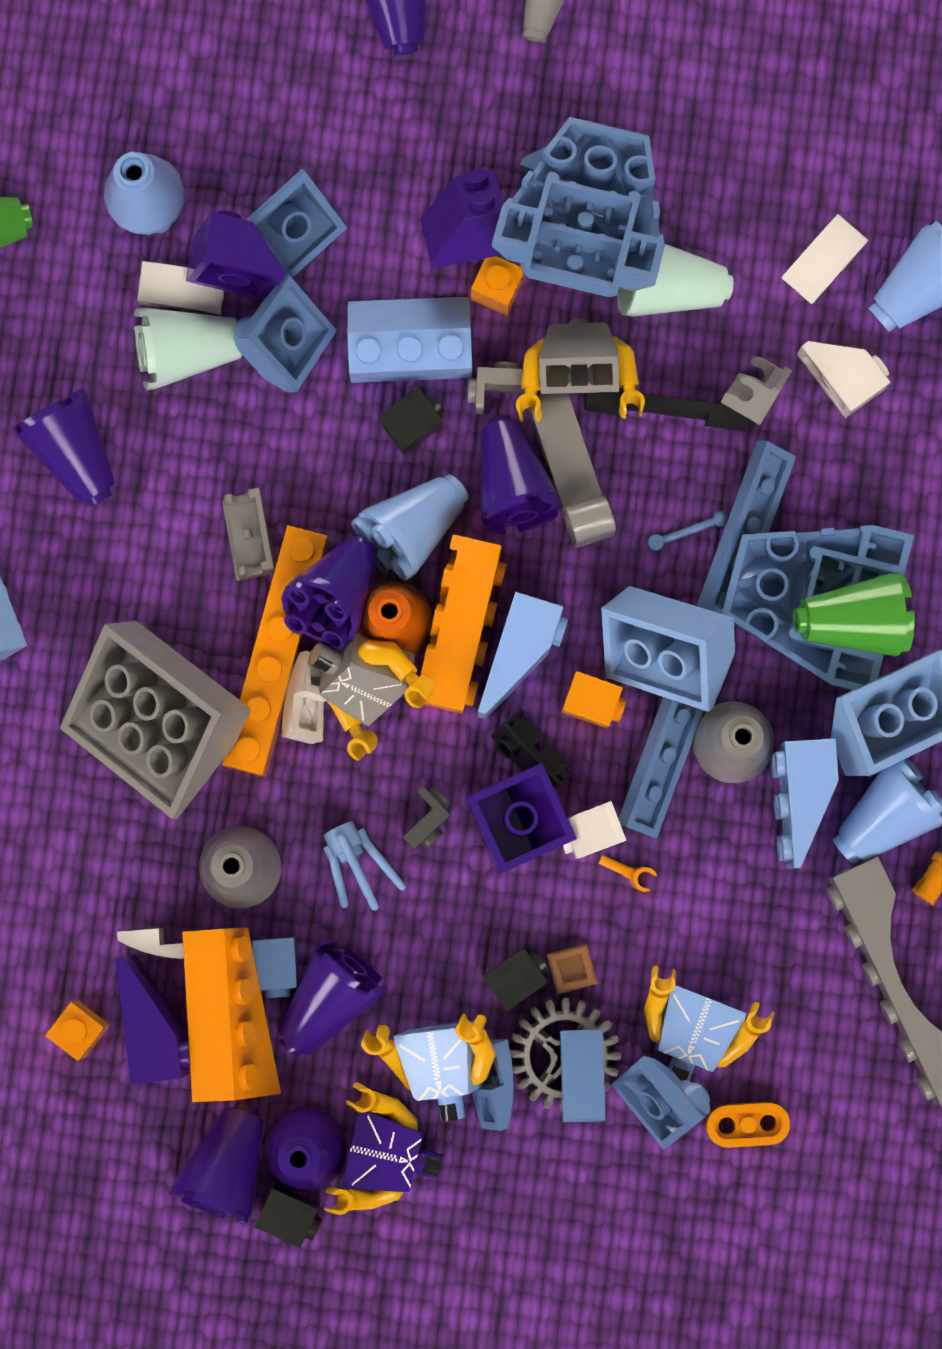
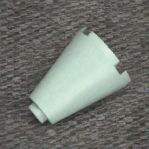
(681, 285)
(182, 344)

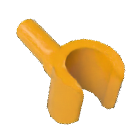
(627, 871)

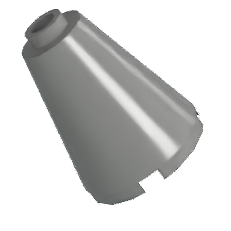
(720, 752)
(258, 868)

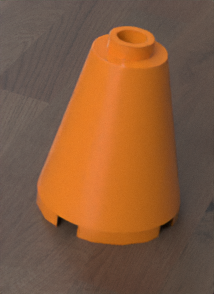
(410, 626)

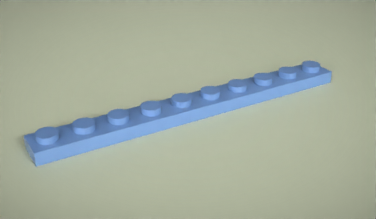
(678, 722)

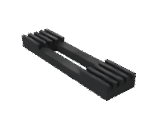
(715, 414)

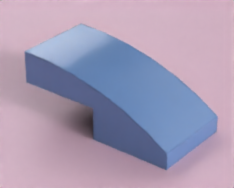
(582, 1075)
(496, 1095)

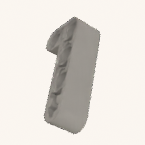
(571, 471)

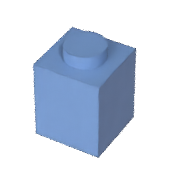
(276, 965)

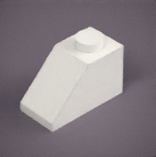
(845, 374)
(594, 831)

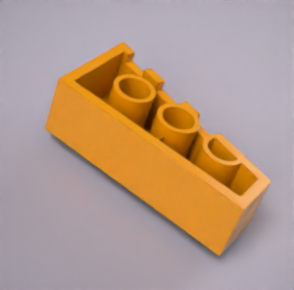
(460, 622)
(226, 1018)

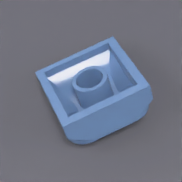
(284, 336)
(662, 1100)

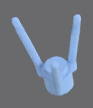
(346, 843)

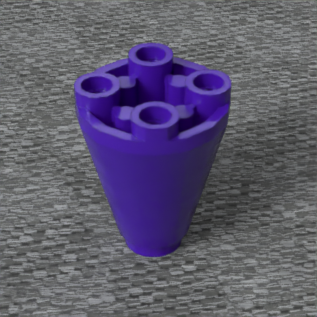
(332, 593)

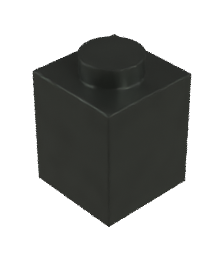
(412, 420)
(517, 977)
(289, 1216)

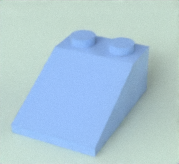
(524, 644)

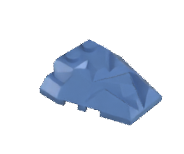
(586, 213)
(784, 567)

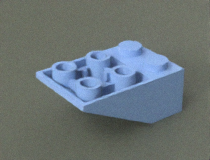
(807, 782)

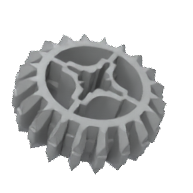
(535, 1032)

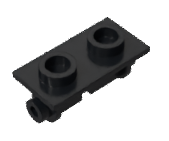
(516, 742)

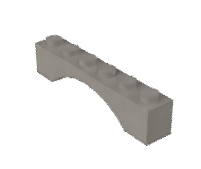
(868, 903)

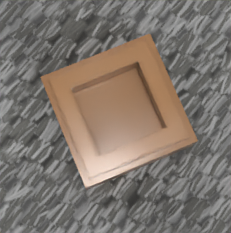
(572, 968)

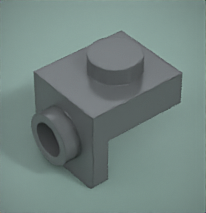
(427, 829)

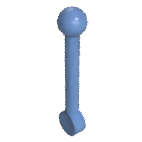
(657, 542)

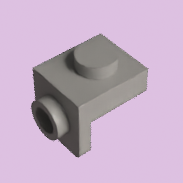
(501, 378)

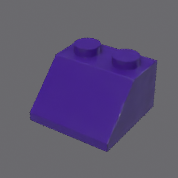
(463, 220)
(233, 257)
(520, 818)

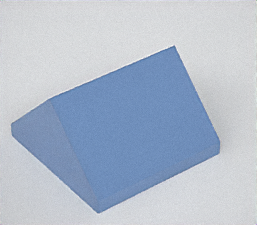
(297, 223)

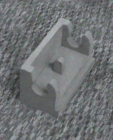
(755, 397)
(249, 535)

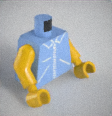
(698, 1028)
(437, 1061)

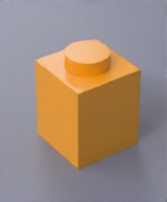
(497, 284)
(594, 700)
(77, 1030)

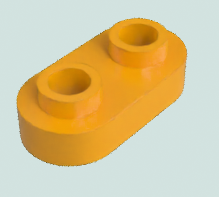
(746, 1125)

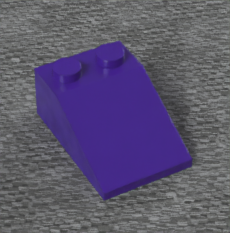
(153, 1034)

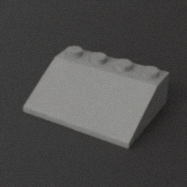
(153, 716)

